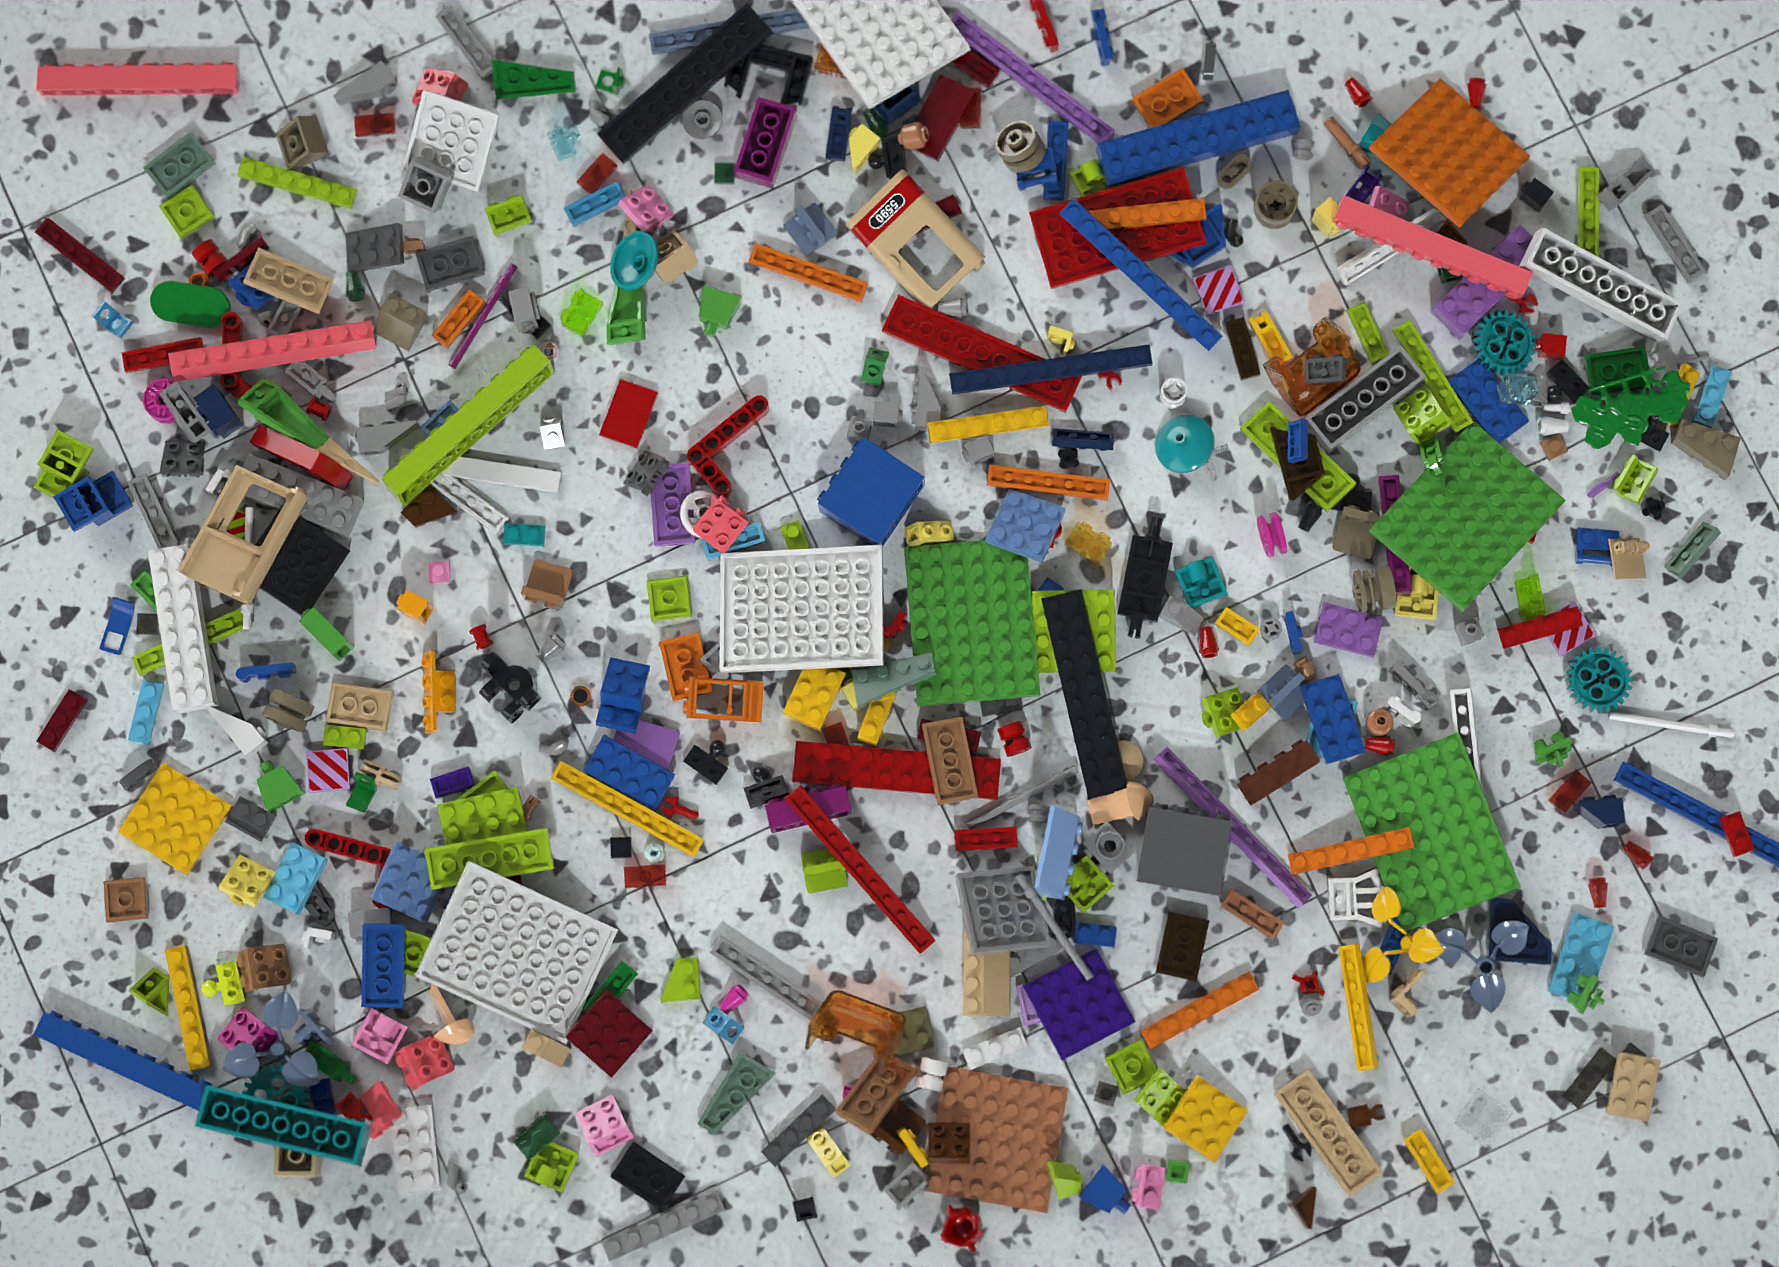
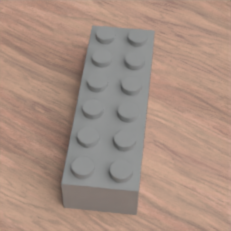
(1364, 399)
(326, 505)

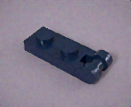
(838, 134)

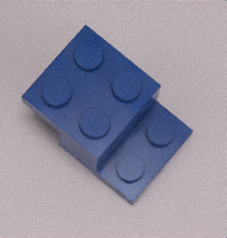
(93, 501)
(622, 695)

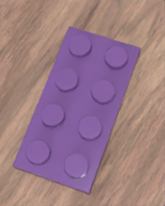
(666, 506)

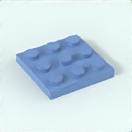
(1025, 525)
(406, 884)

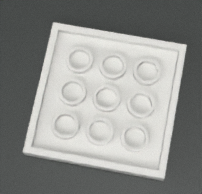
(453, 137)

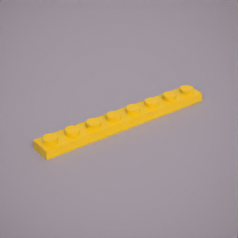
(627, 809)

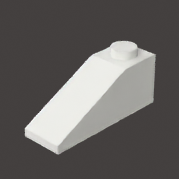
(245, 735)

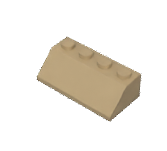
(986, 983)

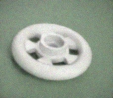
(689, 504)

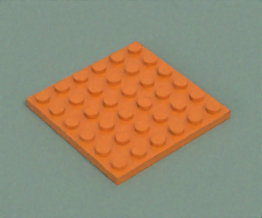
(1449, 152)

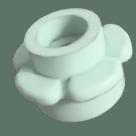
(659, 853)

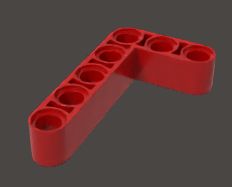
(724, 441)
(302, 456)
(344, 850)

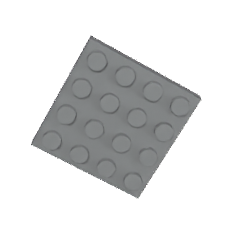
(999, 913)

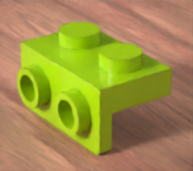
(508, 214)
(1634, 479)

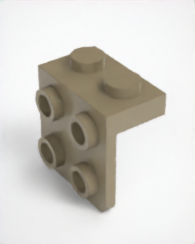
(1353, 532)

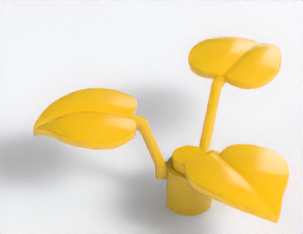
(1421, 946)

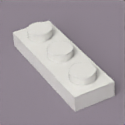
(995, 1048)

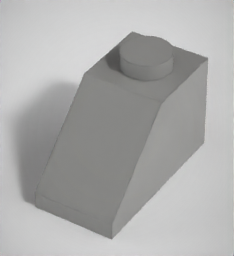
(1181, 616)

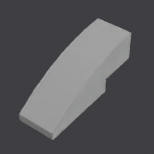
(1626, 183)

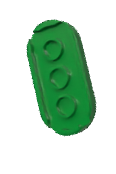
(189, 303)

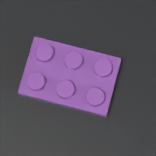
(1348, 630)

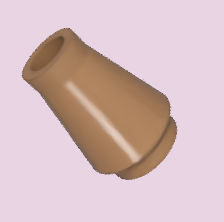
(1306, 668)

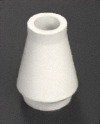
(1549, 426)

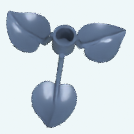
(1487, 990)
(302, 1066)

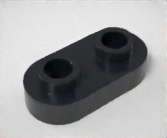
(1065, 918)

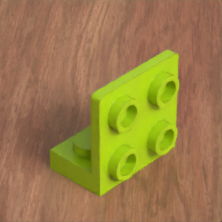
(1422, 415)

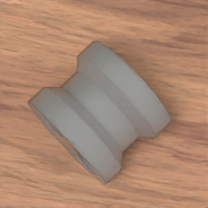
(1303, 149)
(1273, 626)
(1039, 814)

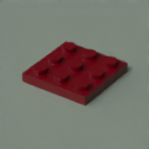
(608, 1033)

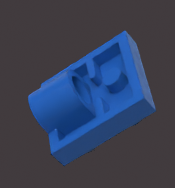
(249, 295)

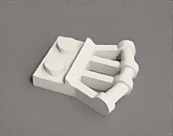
(1343, 898)

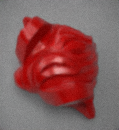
(962, 1228)

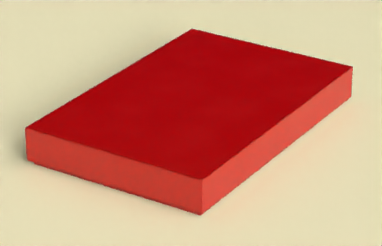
(628, 414)

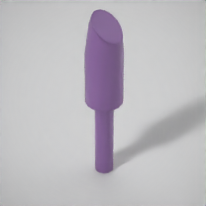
(1601, 486)

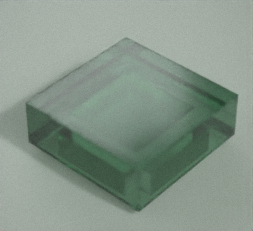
(724, 173)

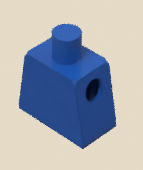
(1105, 1192)

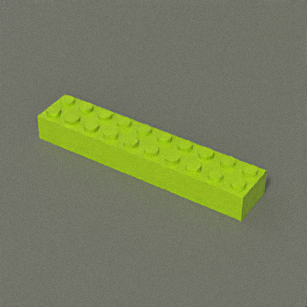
(468, 425)

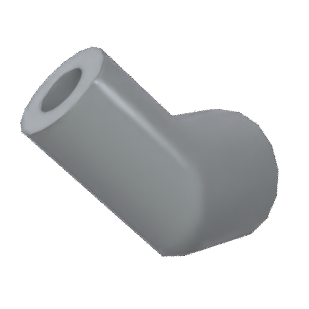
(597, 116)
(245, 235)
(555, 748)

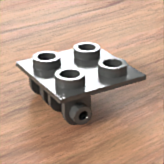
(182, 458)
(644, 470)

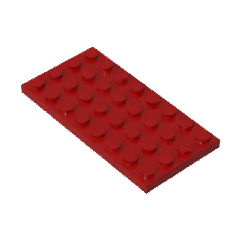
(1073, 258)

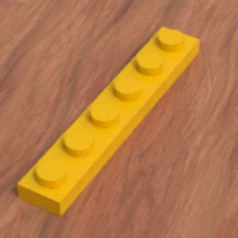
(987, 424)
(1358, 1007)
(187, 1008)

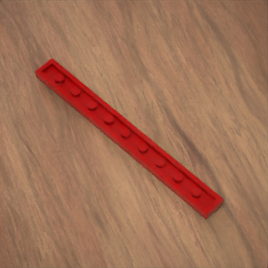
(860, 869)

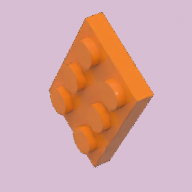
(1167, 99)
(682, 661)

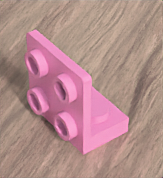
(604, 1125)
(1149, 1186)

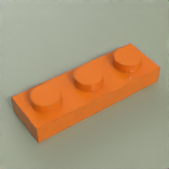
(458, 319)

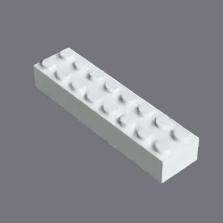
(1601, 285)
(182, 632)

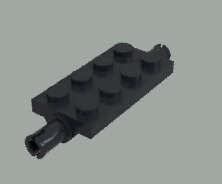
(1145, 578)

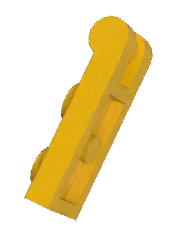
(1270, 337)

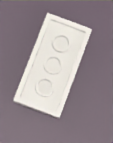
(416, 1150)

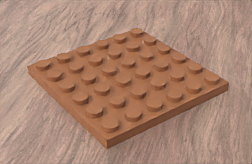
(1011, 1138)

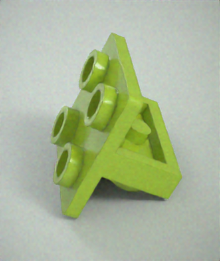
(822, 871)

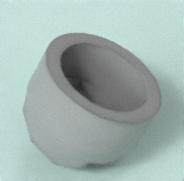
(265, 317)

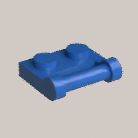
(1047, 163)
(1594, 540)

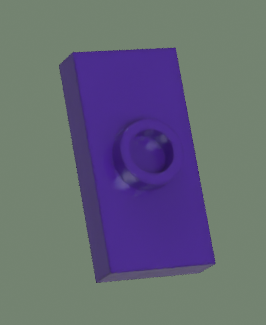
(452, 782)

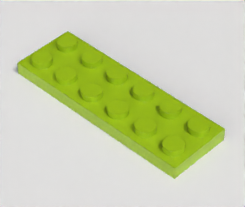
(1324, 492)
(502, 854)

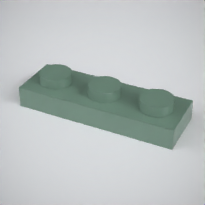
(1692, 549)

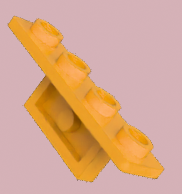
(438, 692)

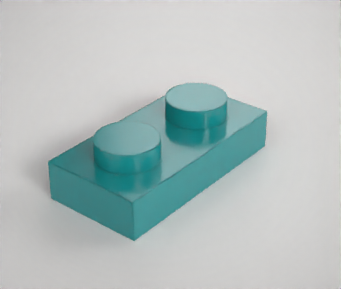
(524, 535)

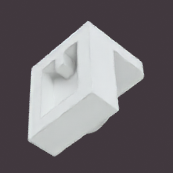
(218, 482)
(321, 936)

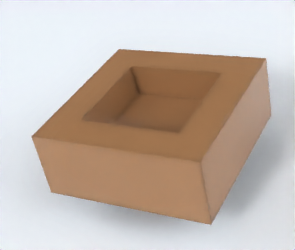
(413, 245)
(1553, 447)

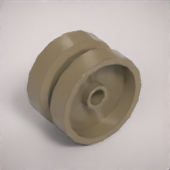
(1020, 146)
(287, 712)

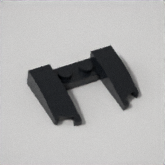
(795, 64)

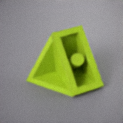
(153, 990)

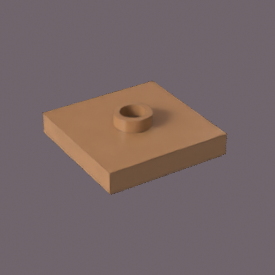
(125, 900)

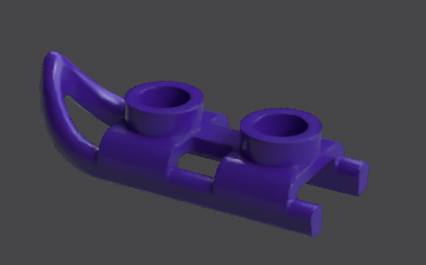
(1367, 181)

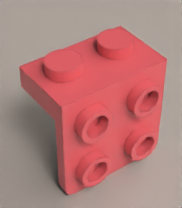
(442, 83)
(721, 523)
(424, 1062)
(381, 1108)

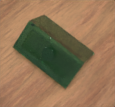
(536, 1136)

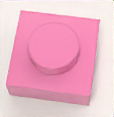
(439, 572)

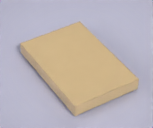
(359, 706)

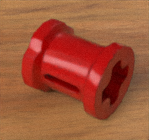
(319, 409)
(481, 637)

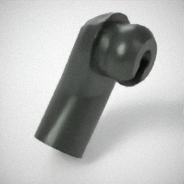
(1231, 234)

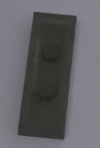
(1589, 1078)

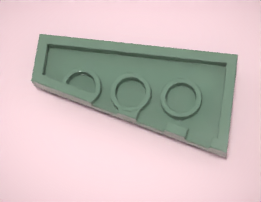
(876, 681)
(737, 1088)

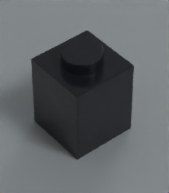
(1535, 194)

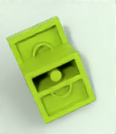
(62, 464)

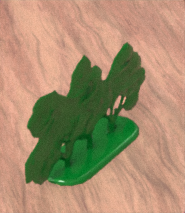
(1629, 411)

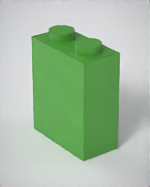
(325, 633)

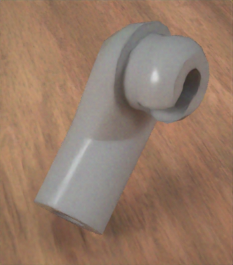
(399, 398)
(454, 1181)

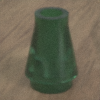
(876, 122)
(354, 287)

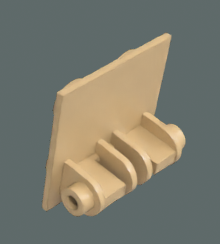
(1628, 557)

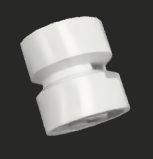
(1173, 393)
(931, 1074)

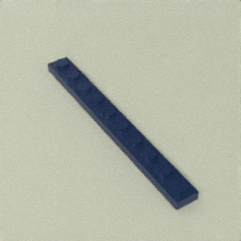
(1050, 369)

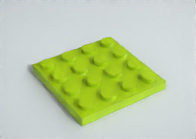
(1101, 615)
(483, 816)

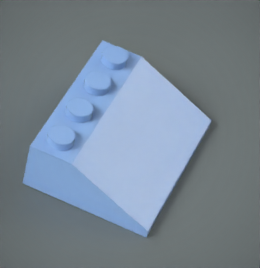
(1058, 853)

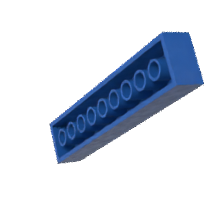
(1197, 138)

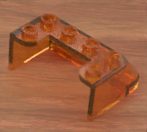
(1290, 378)

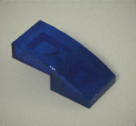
(323, 1097)

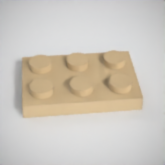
(1633, 1086)

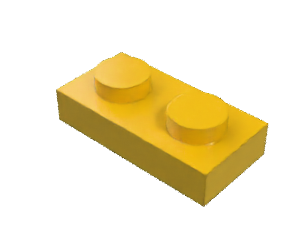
(1237, 626)
(1250, 711)
(908, 1139)

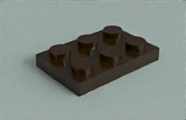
(1182, 946)

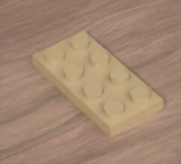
(288, 280)

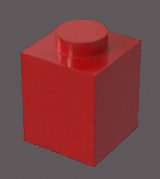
(1551, 346)

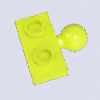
(228, 983)

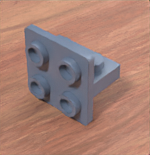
(810, 228)
(1283, 692)
(308, 1032)

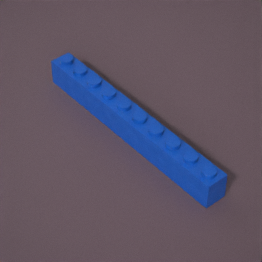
(1141, 274)
(121, 1060)

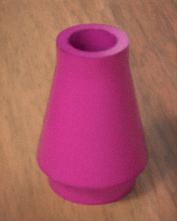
(734, 998)

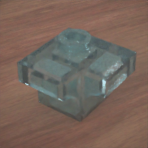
(563, 141)
(1517, 389)

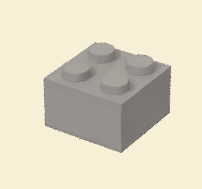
(426, 184)

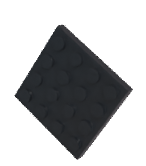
(302, 565)

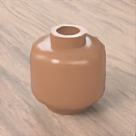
(913, 135)
(1374, 727)

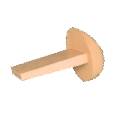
(1121, 804)
(454, 1031)

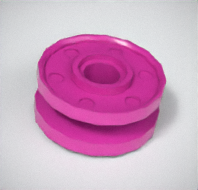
(153, 401)
(1271, 534)

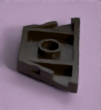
(1299, 475)

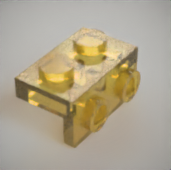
(1088, 543)

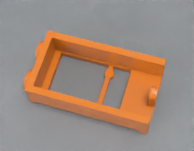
(751, 699)

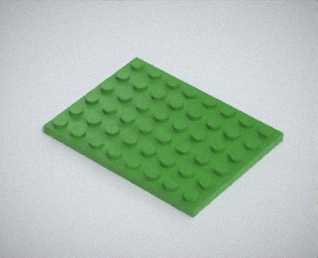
(1469, 518)
(975, 618)
(1456, 840)

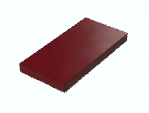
(943, 114)

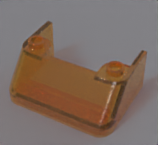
(860, 1021)

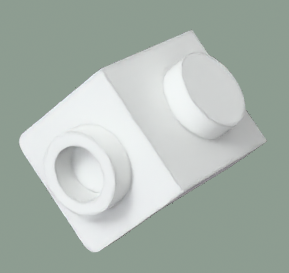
(551, 432)

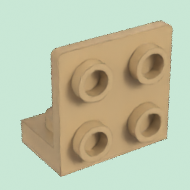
(1407, 1005)

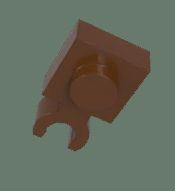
(1361, 1115)

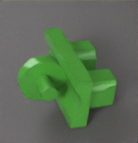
(1555, 752)
(1590, 986)

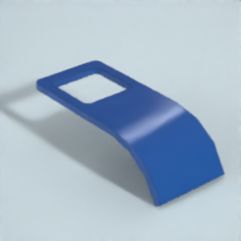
(118, 622)

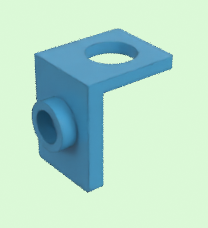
(114, 322)
(721, 1023)

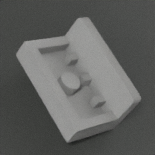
(908, 1184)

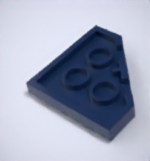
(1537, 948)

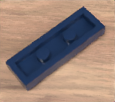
(1083, 439)

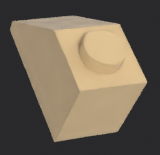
(546, 1048)

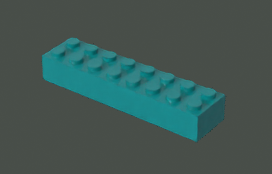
(283, 1125)

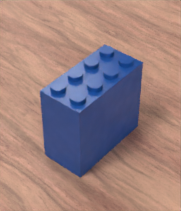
(870, 493)

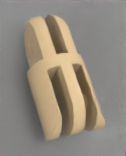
(381, 775)

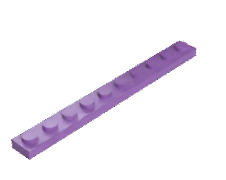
(1032, 80)
(1240, 835)

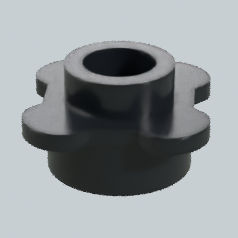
(1063, 454)
(1659, 505)

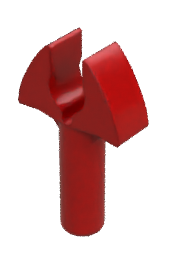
(1522, 303)
(678, 809)

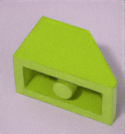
(1065, 1179)

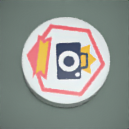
(550, 350)

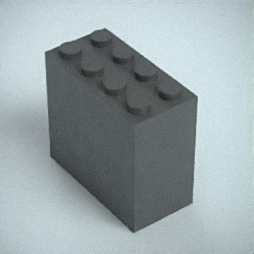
(1185, 849)

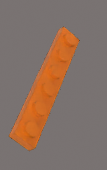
(1151, 214)
(808, 273)
(1048, 482)
(1351, 851)
(1199, 1010)

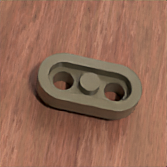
(1233, 172)

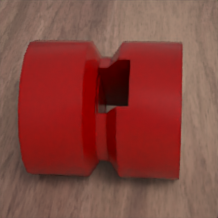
(208, 255)
(1014, 738)

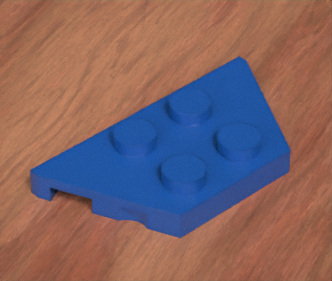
(1215, 239)

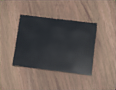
(647, 1176)

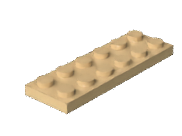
(1328, 1133)

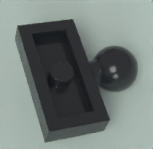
(892, 157)
(1566, 381)
(1654, 436)
(1357, 498)
(706, 763)
(766, 789)

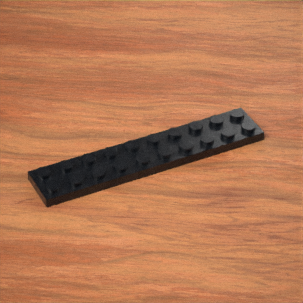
(685, 83)
(1084, 693)

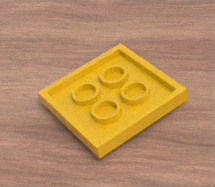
(1205, 1118)

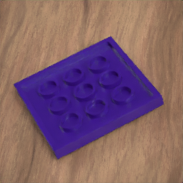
(1078, 1009)

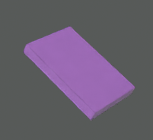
(651, 742)

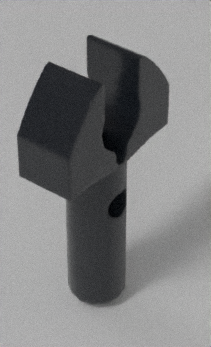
(1296, 1143)

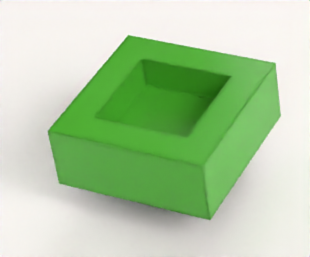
(1177, 1171)

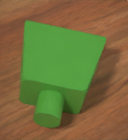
(717, 309)
(277, 786)

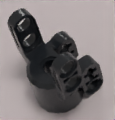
(502, 676)

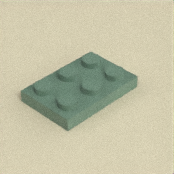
(179, 165)

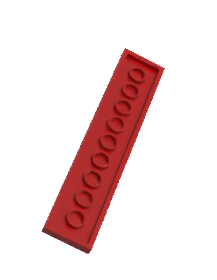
(970, 348)
(881, 769)

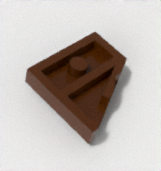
(427, 507)

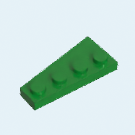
(523, 80)

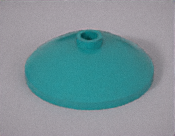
(634, 260)
(1188, 453)

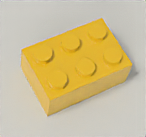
(814, 696)

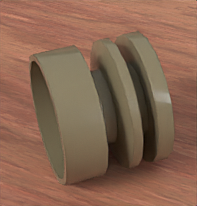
(1283, 196)
(1372, 590)

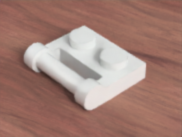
(1401, 713)

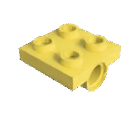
(1420, 603)
(246, 881)

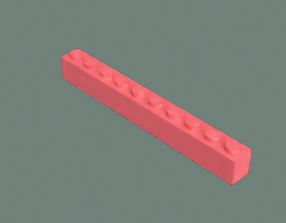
(138, 80)
(1431, 247)
(272, 351)

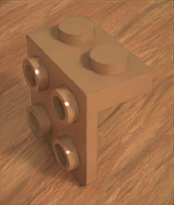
(547, 584)
(264, 967)

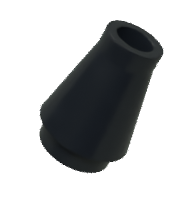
(1310, 515)

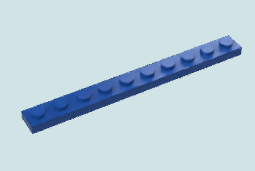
(1690, 808)

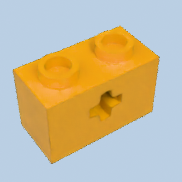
(414, 607)

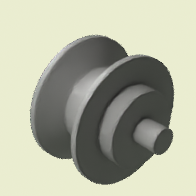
(1310, 1004)

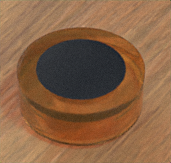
(580, 696)

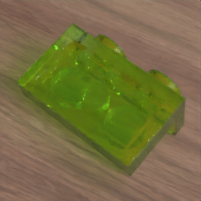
(580, 312)
(1530, 597)

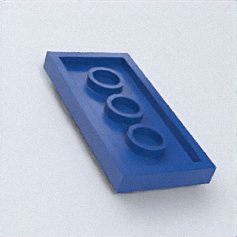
(1479, 395)
(1332, 719)
(629, 772)
(383, 965)

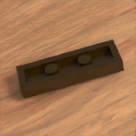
(1242, 348)

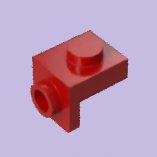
(898, 624)

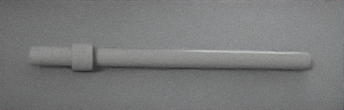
(1058, 778)
(1030, 892)

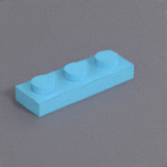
(1711, 396)
(749, 537)
(146, 712)

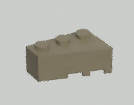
(1708, 446)

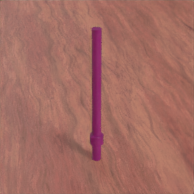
(503, 283)

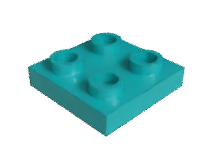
(1201, 582)

